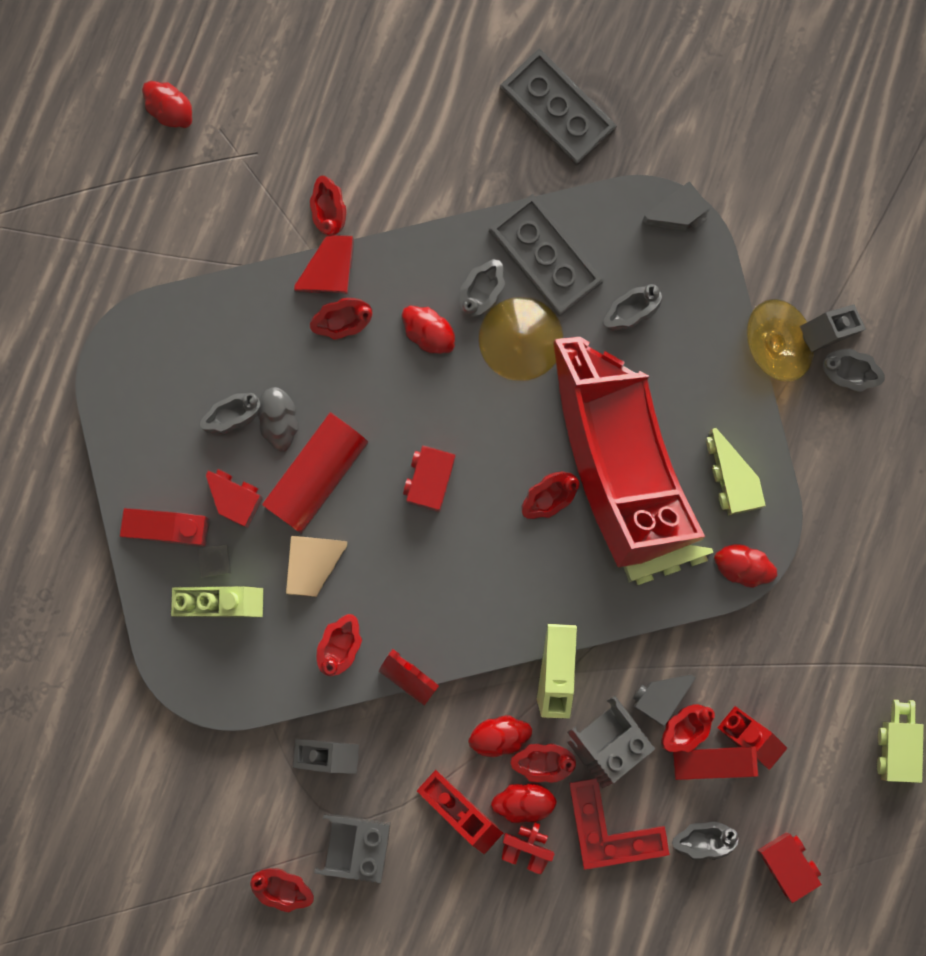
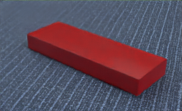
(716, 763)

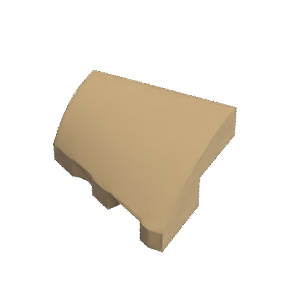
(311, 563)

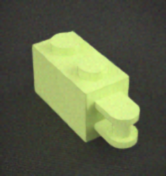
(901, 746)

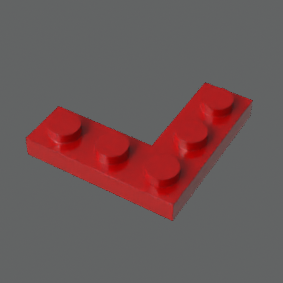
(596, 845)

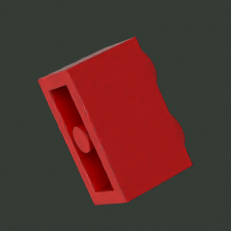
(430, 478)
(789, 866)

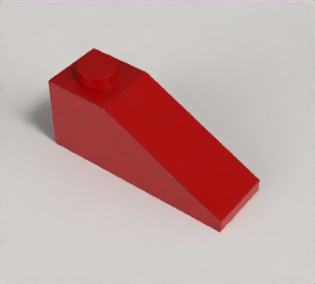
(165, 527)
(460, 812)

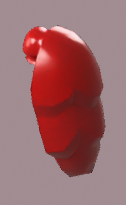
(167, 104)
(327, 206)
(341, 318)
(428, 329)
(550, 495)
(745, 565)
(339, 645)
(687, 728)
(499, 736)
(544, 762)
(524, 803)
(281, 890)

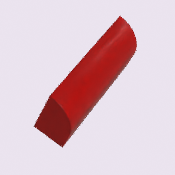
(315, 473)

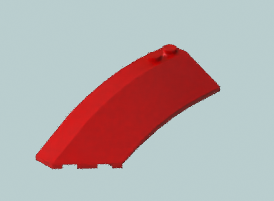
(622, 455)

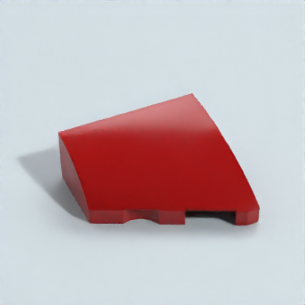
(329, 267)
(408, 677)

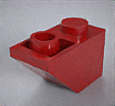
(232, 500)
(749, 733)

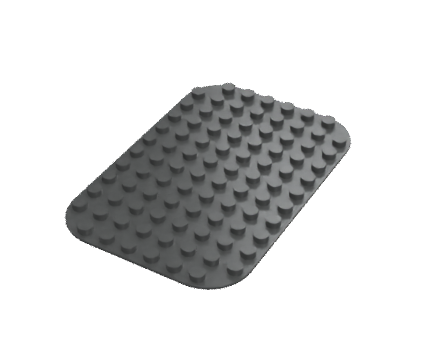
(446, 586)

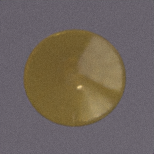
(519, 338)
(778, 340)

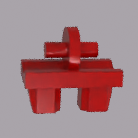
(539, 855)

